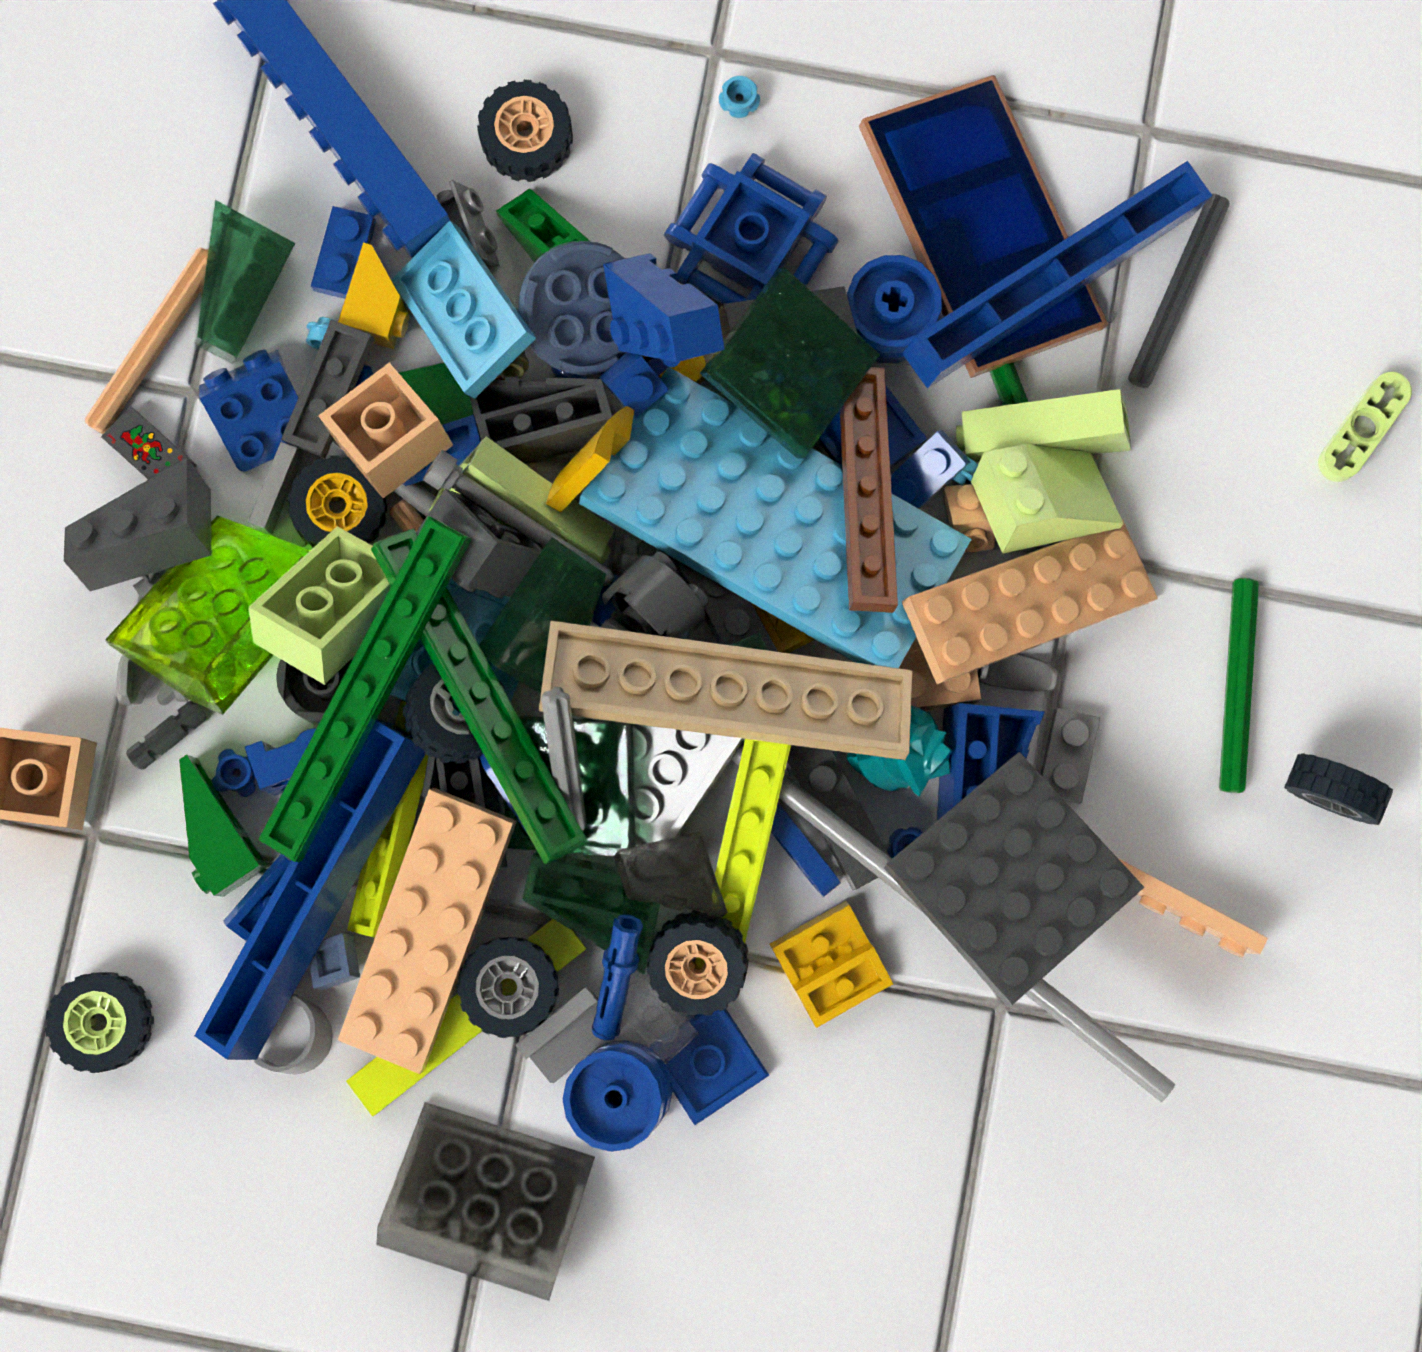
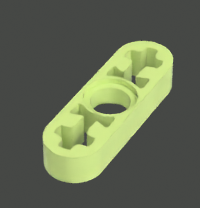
(1372, 396)

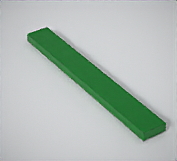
(364, 689)
(491, 717)

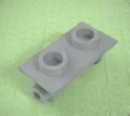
(465, 210)

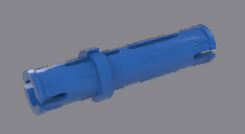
(619, 963)

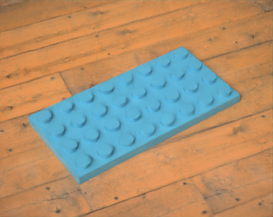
(761, 521)

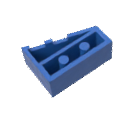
(981, 743)

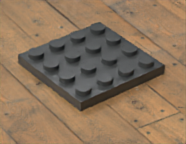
(1013, 879)

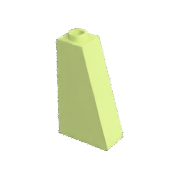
(1076, 422)
(528, 492)

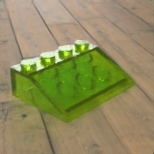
(197, 619)

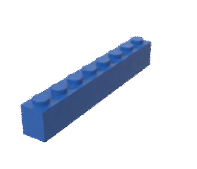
(338, 120)
(1056, 274)
(309, 897)

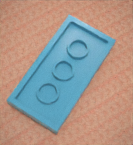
(462, 309)

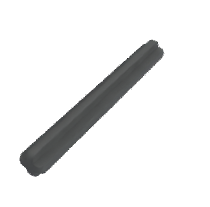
(1178, 291)

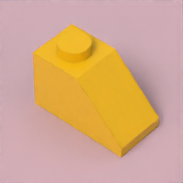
(374, 302)

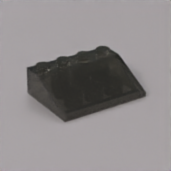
(485, 1201)

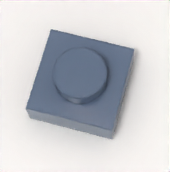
(334, 962)

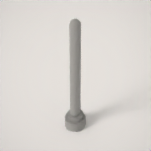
(447, 474)

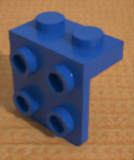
(250, 407)

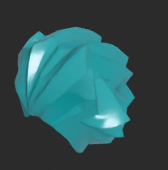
(926, 758)

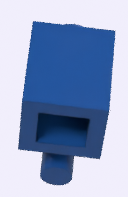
(636, 381)

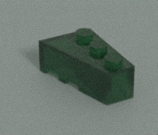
(237, 279)
(556, 589)
(588, 900)

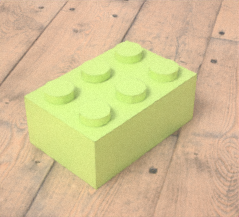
(321, 606)

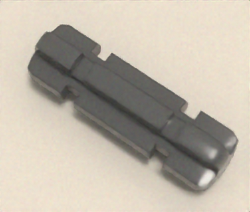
(166, 735)

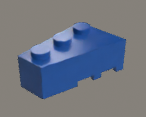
(658, 314)

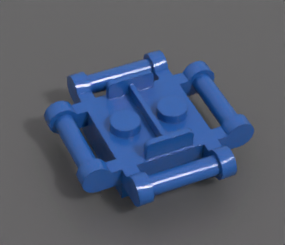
(749, 230)

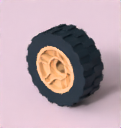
(515, 109)
(675, 974)

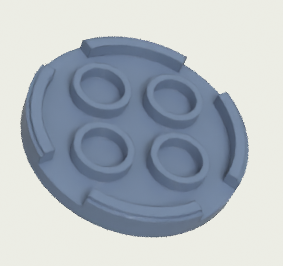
(570, 308)

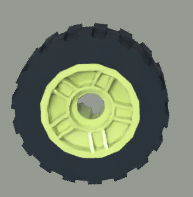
(73, 1025)

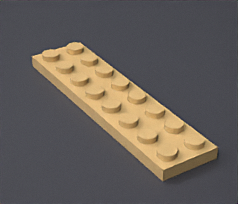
(730, 690)

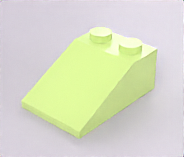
(1042, 496)

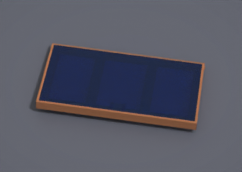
(975, 207)

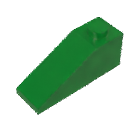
(536, 224)
(215, 837)

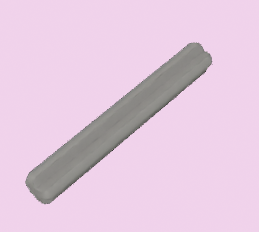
(563, 750)

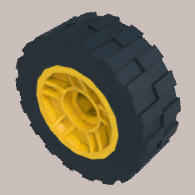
(330, 481)

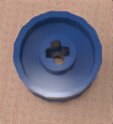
(899, 285)
(622, 1121)

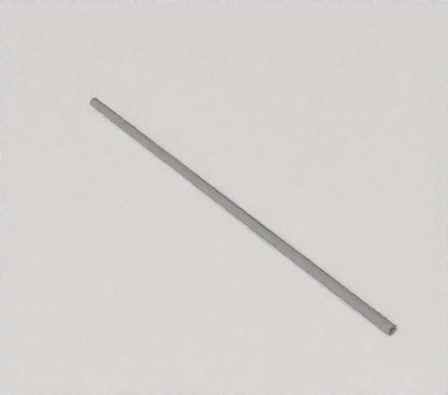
(875, 860)

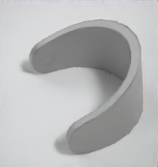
(1019, 673)
(317, 1046)

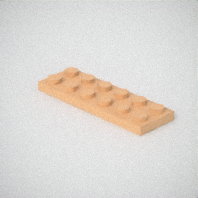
(1028, 602)
(427, 930)

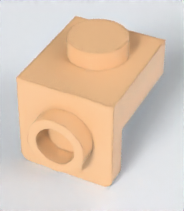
(968, 517)

